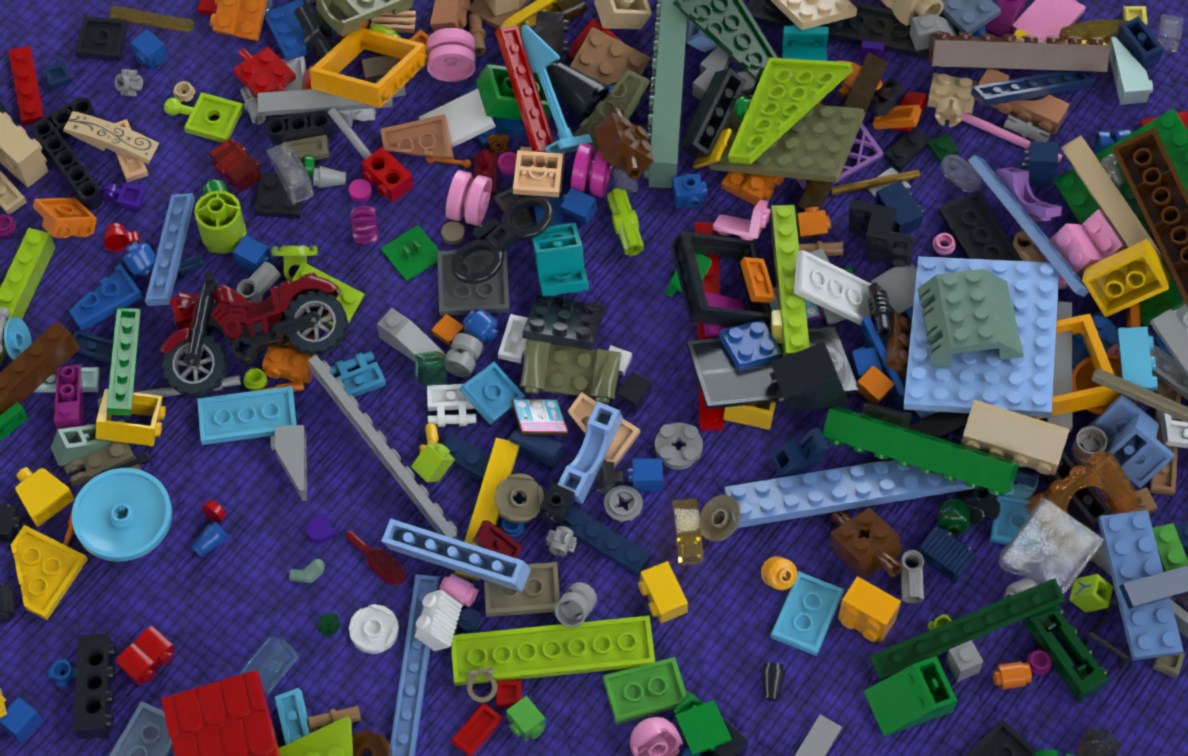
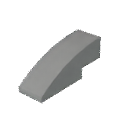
(716, 61)

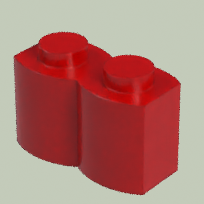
(145, 656)

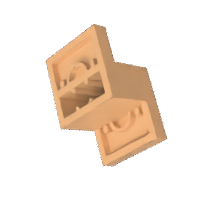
(538, 173)

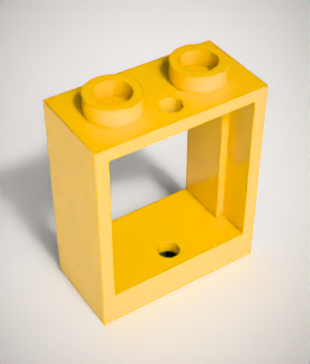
(132, 433)

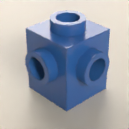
(688, 190)

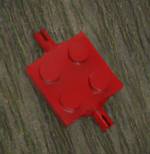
(263, 72)

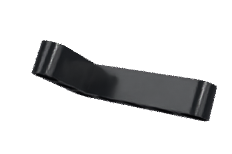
(51, 136)

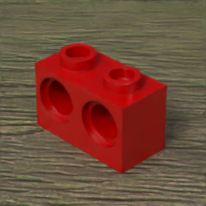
(390, 172)

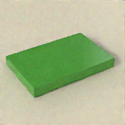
(644, 690)

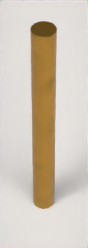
(875, 182)

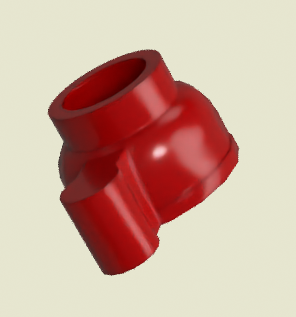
(117, 238)

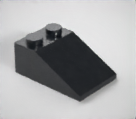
(551, 29)

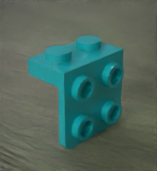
(805, 44)

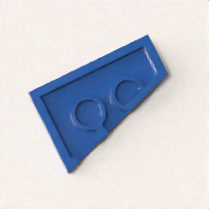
(287, 30)
(112, 293)

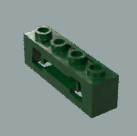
(1090, 676)

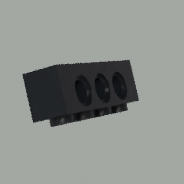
(89, 649)

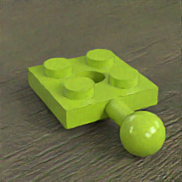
(205, 107)

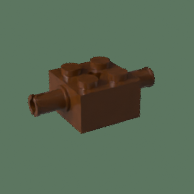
(624, 144)
(866, 543)

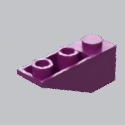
(69, 397)

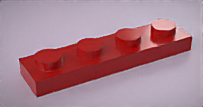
(26, 85)

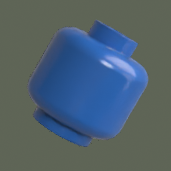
(139, 258)
(481, 325)

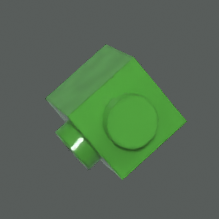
(525, 719)

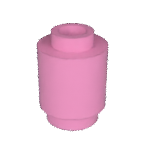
(459, 589)

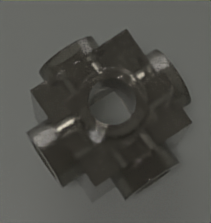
(1099, 743)

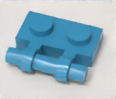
(360, 380)

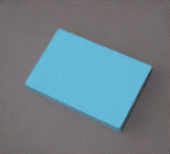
(807, 613)

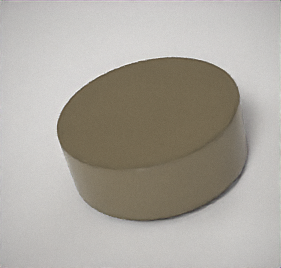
(453, 233)

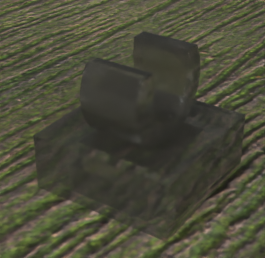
(608, 477)

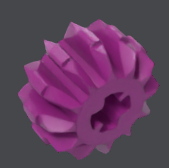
(364, 225)

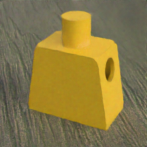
(42, 494)

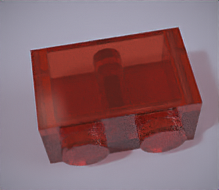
(236, 165)

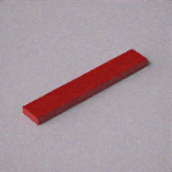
(524, 88)

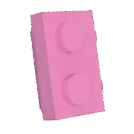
(745, 228)

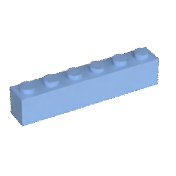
(456, 555)

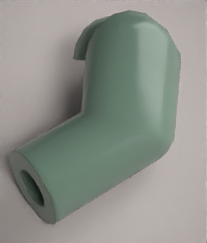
(309, 574)

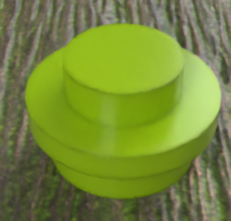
(255, 379)

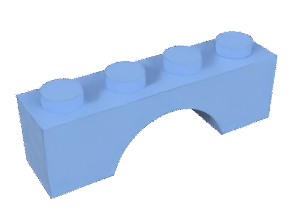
(599, 436)

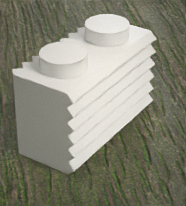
(438, 620)

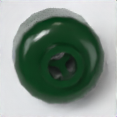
(954, 516)

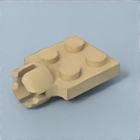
(951, 98)

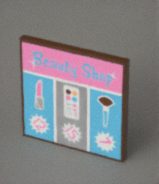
(539, 417)

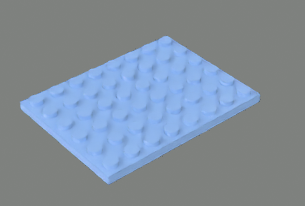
(1011, 384)

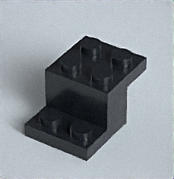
(880, 230)

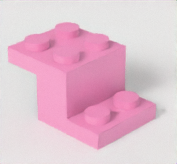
(1086, 243)

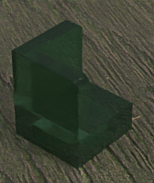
(430, 368)

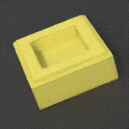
(1132, 12)
(776, 325)

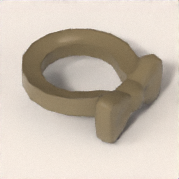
(473, 674)

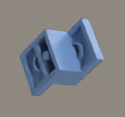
(1133, 440)

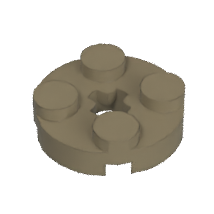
(529, 490)

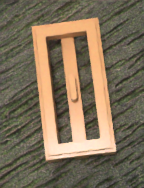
(404, 17)

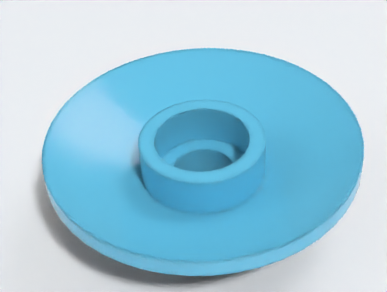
(16, 337)

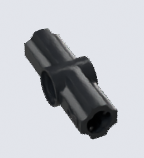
(317, 33)

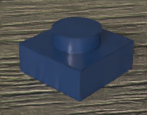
(58, 75)

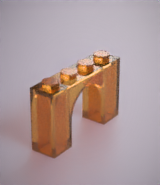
(1100, 471)

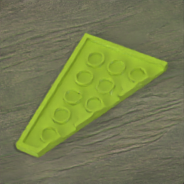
(781, 99)

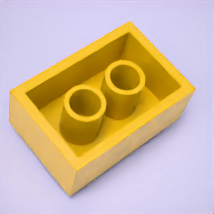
(1126, 278)

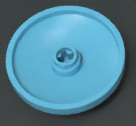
(122, 514)

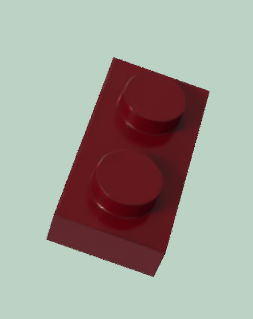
(496, 540)

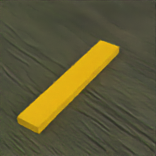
(499, 468)

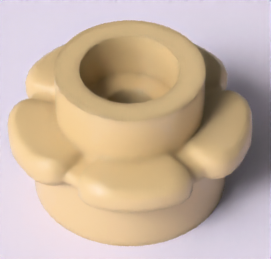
(184, 87)

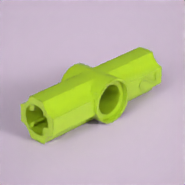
(625, 222)

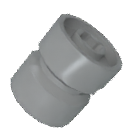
(463, 354)
(1087, 442)
(575, 604)

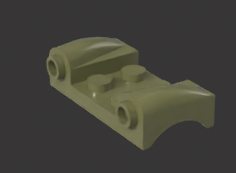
(347, 15)
(570, 371)

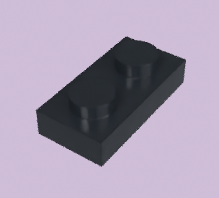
(907, 148)

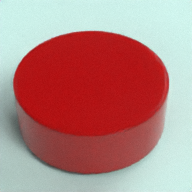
(213, 511)

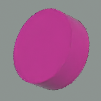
(506, 163)
(360, 190)

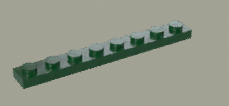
(967, 628)

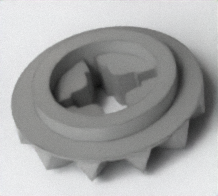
(627, 494)

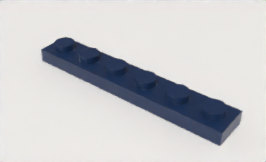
(1030, 87)

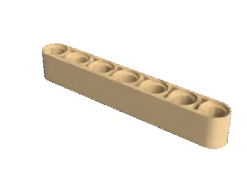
(1106, 193)

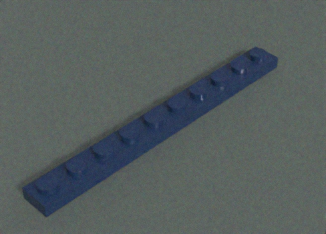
(584, 527)

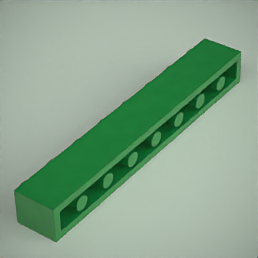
(920, 450)

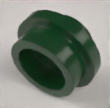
(328, 624)

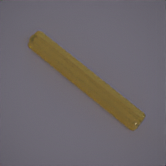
(152, 19)

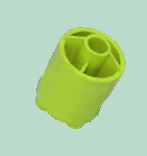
(220, 221)

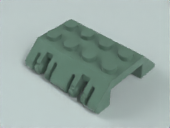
(967, 315)

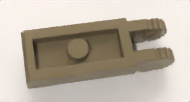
(105, 458)

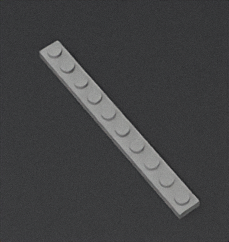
(377, 443)

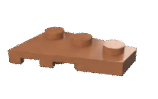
(420, 138)

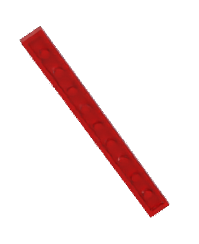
(709, 418)

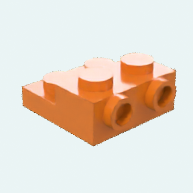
(239, 18)
(751, 186)
(65, 217)
(287, 363)

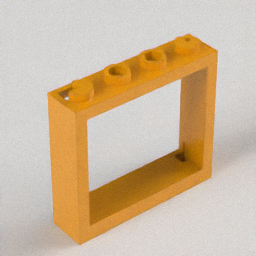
(325, 74)
(1090, 397)

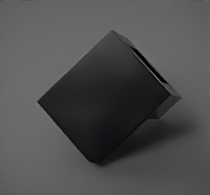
(635, 390)

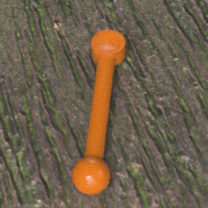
(466, 163)

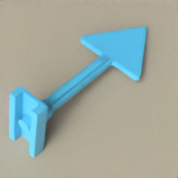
(539, 57)

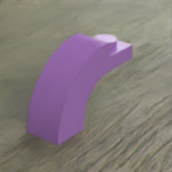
(1018, 184)

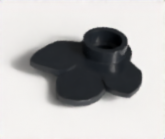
(981, 506)

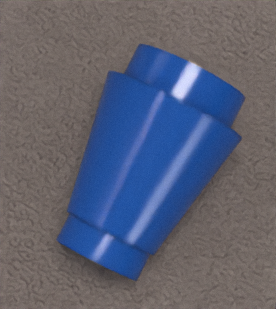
(209, 539)

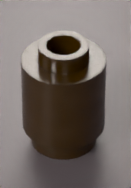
(571, 8)

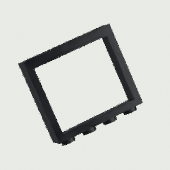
(698, 311)

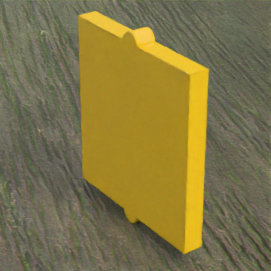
(717, 151)

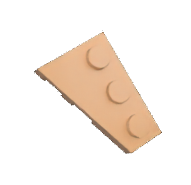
(625, 436)

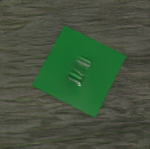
(411, 253)

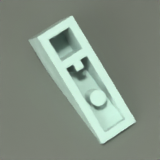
(1129, 75)

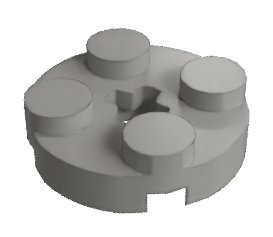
(683, 433)

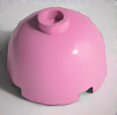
(655, 738)

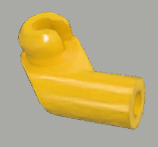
(431, 435)

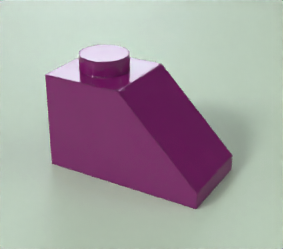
(1009, 14)

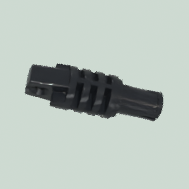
(880, 310)

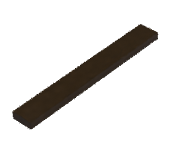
(858, 97)

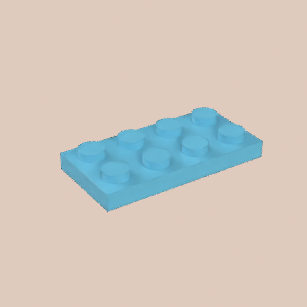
(245, 414)

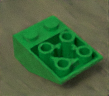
(911, 697)

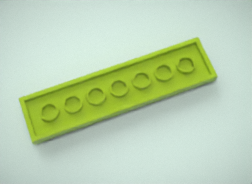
(554, 650)

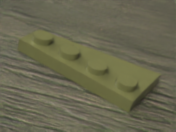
(622, 96)

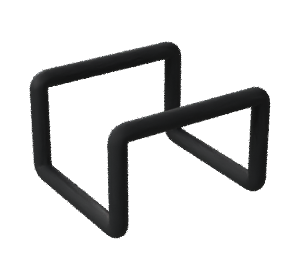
(1091, 635)

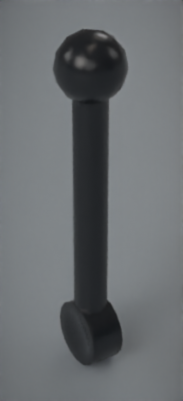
(143, 459)

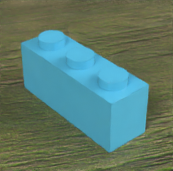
(1135, 357)

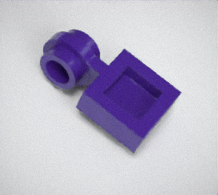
(129, 196)

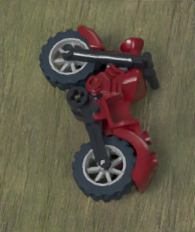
(284, 317)

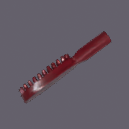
(379, 561)

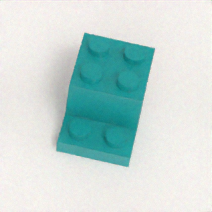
(560, 260)

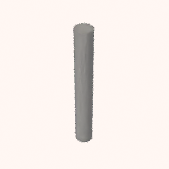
(350, 134)

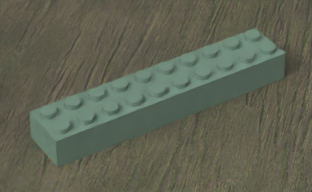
(666, 93)

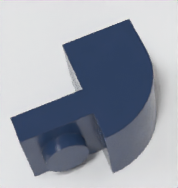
(800, 456)

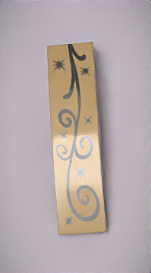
(110, 136)

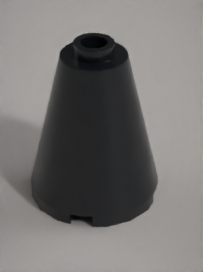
(577, 89)

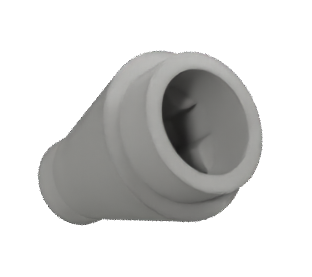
(328, 177)

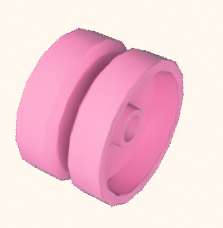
(451, 54)
(468, 198)

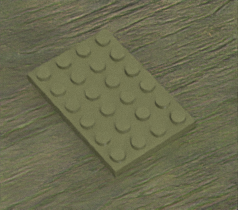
(808, 150)

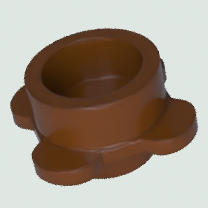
(498, 138)

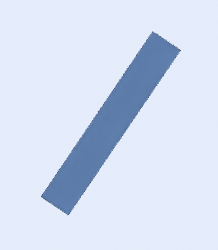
(170, 250)

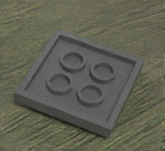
(462, 298)

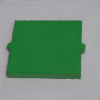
(703, 728)

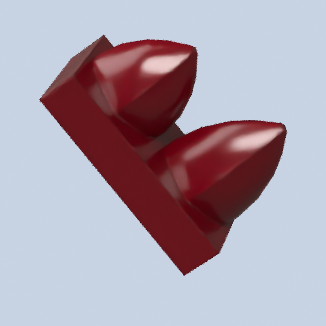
(486, 165)

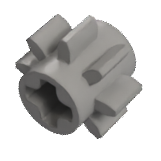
(128, 82)
(561, 541)

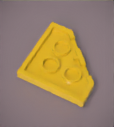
(44, 570)

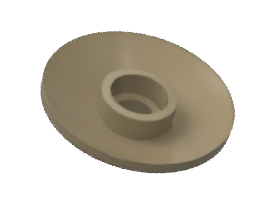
(717, 519)

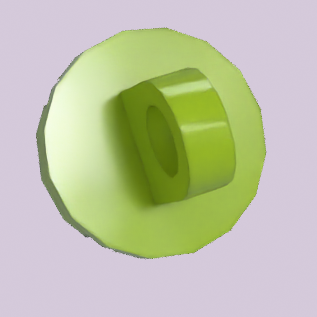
(293, 255)

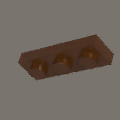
(898, 344)

